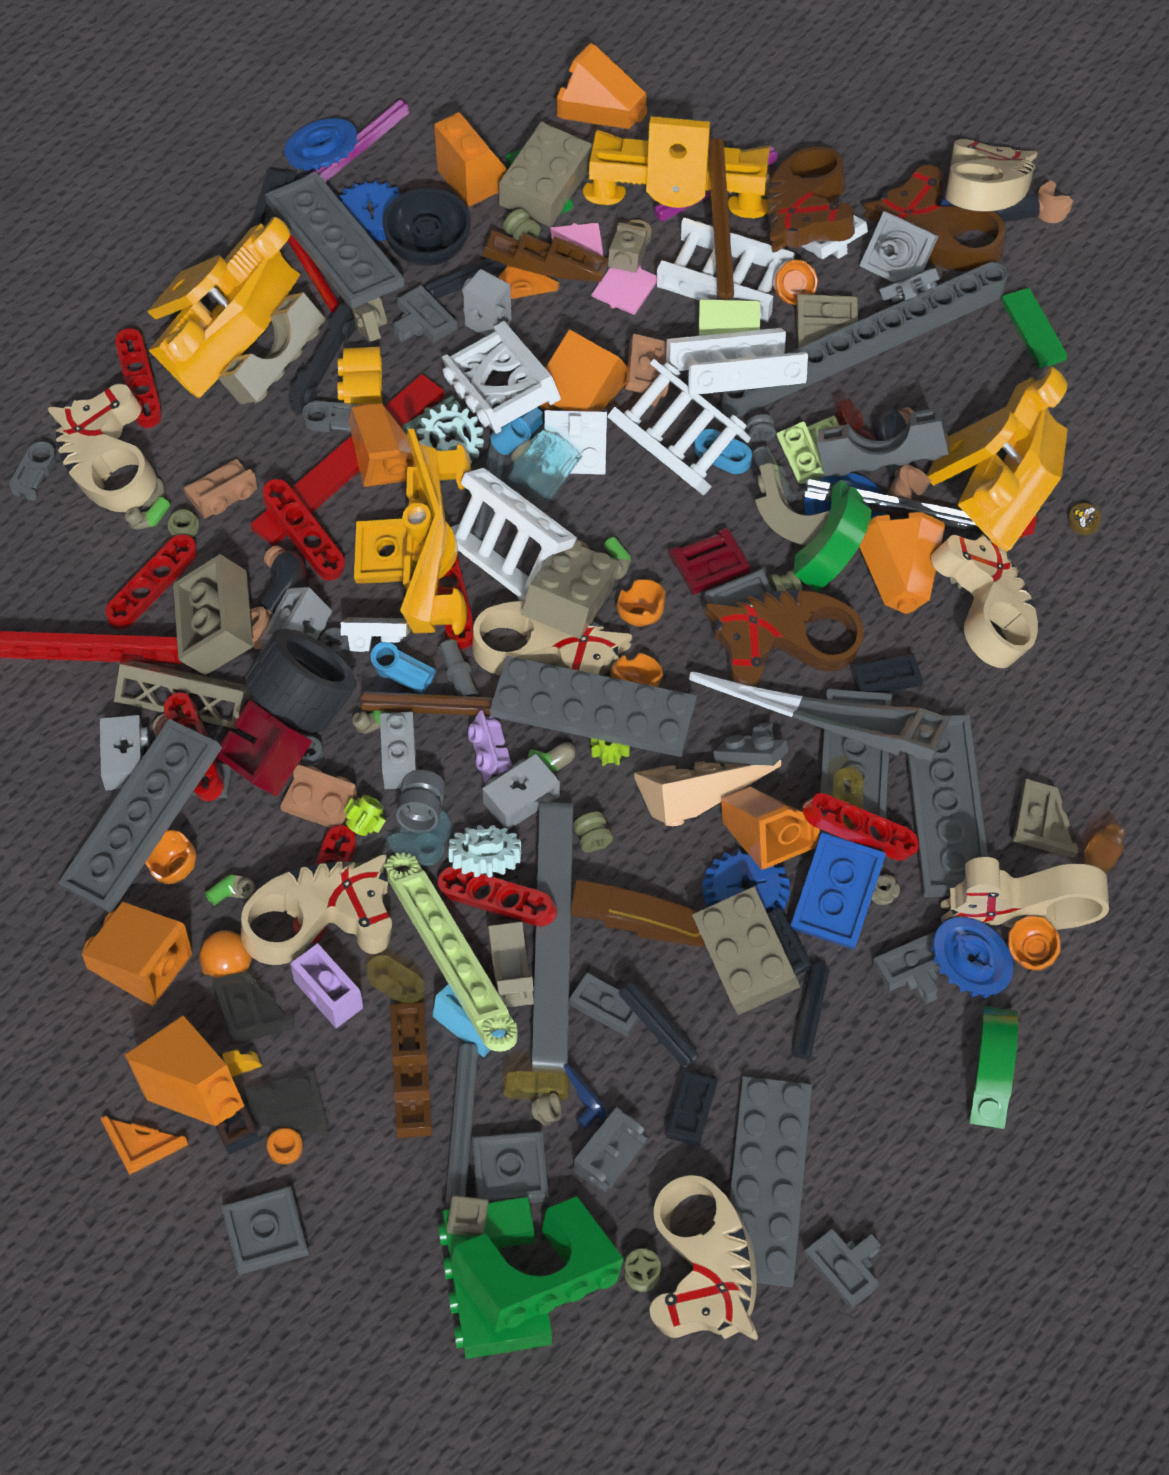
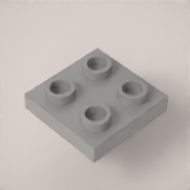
(898, 248)

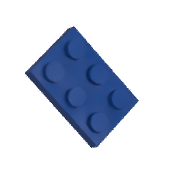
(838, 891)

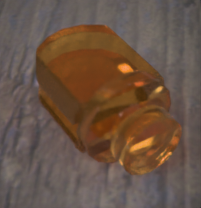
(1105, 848)

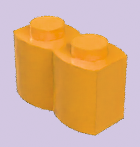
(361, 375)

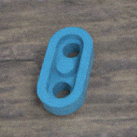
(733, 450)

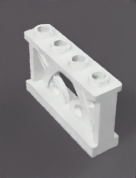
(495, 348)

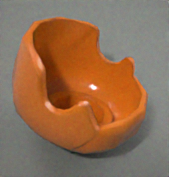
(793, 279)
(642, 603)
(640, 670)
(172, 858)
(1034, 943)
(223, 954)

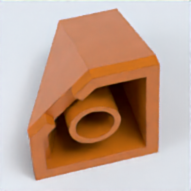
(600, 93)
(379, 445)
(900, 558)
(767, 827)

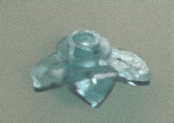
(414, 843)

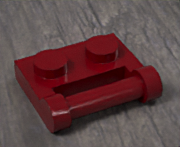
(713, 567)

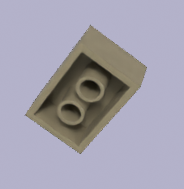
(545, 174)
(571, 589)
(212, 615)
(746, 951)

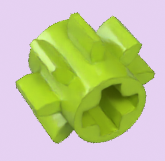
(607, 752)
(364, 815)

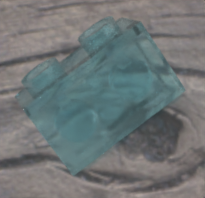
(545, 465)

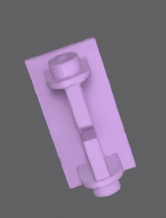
(485, 735)

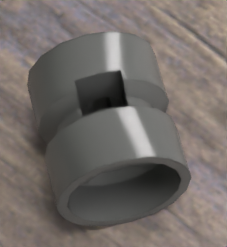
(420, 801)

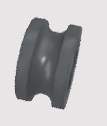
(761, 428)
(333, 635)
(318, 754)

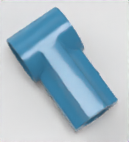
(516, 431)
(404, 668)

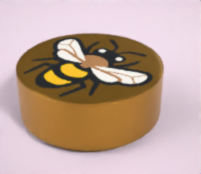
(1084, 519)

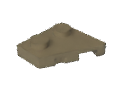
(823, 315)
(1042, 820)

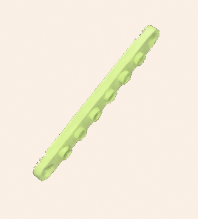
(451, 952)

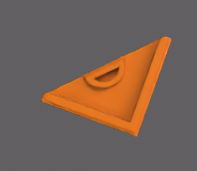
(527, 283)
(139, 1144)

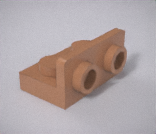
(639, 370)
(221, 488)
(318, 796)

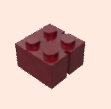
(273, 755)

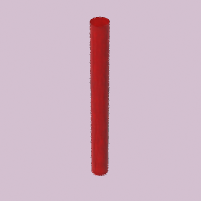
(314, 274)

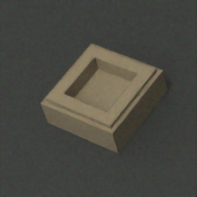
(467, 1216)

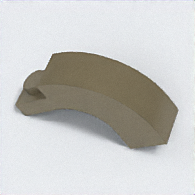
(780, 515)
(510, 964)

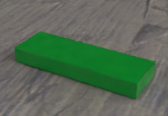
(1034, 328)

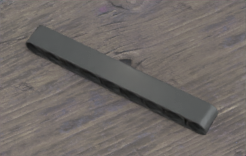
(553, 940)

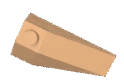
(686, 793)

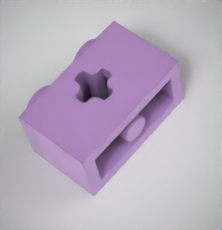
(327, 985)

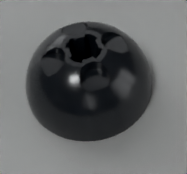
(427, 226)

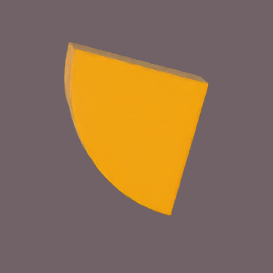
(239, 1063)

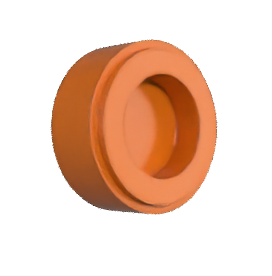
(284, 1146)

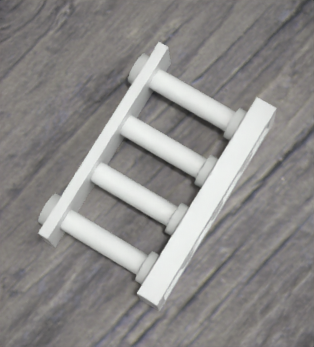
(703, 285)
(736, 361)
(674, 455)
(529, 522)

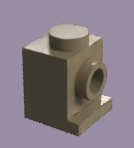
(628, 247)

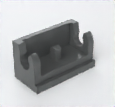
(610, 1151)

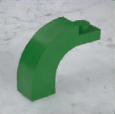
(837, 541)
(994, 1067)

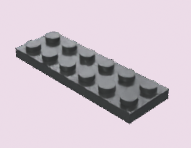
(334, 240)
(593, 706)
(845, 752)
(947, 809)
(139, 816)
(771, 1172)

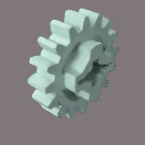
(440, 430)
(484, 851)

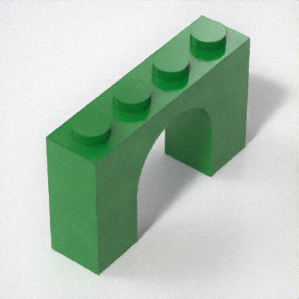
(506, 1225)
(511, 1296)

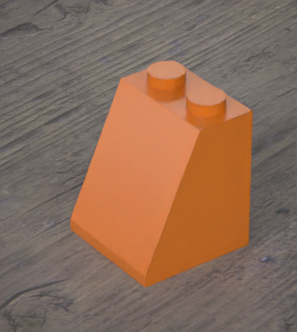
(466, 160)
(584, 375)
(138, 951)
(185, 1074)

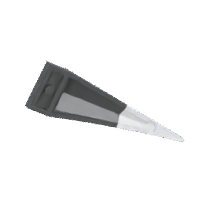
(882, 727)

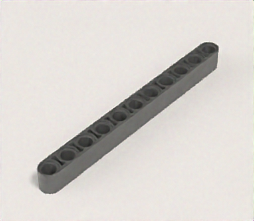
(881, 333)

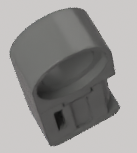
(335, 417)
(30, 473)

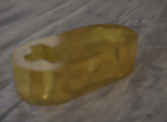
(855, 797)
(400, 975)
(528, 1085)

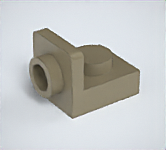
(369, 318)

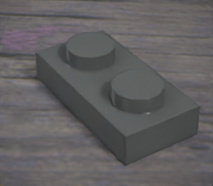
(604, 1005)

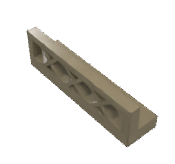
(183, 681)

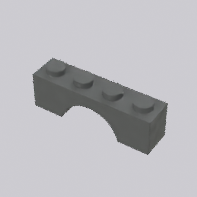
(846, 451)

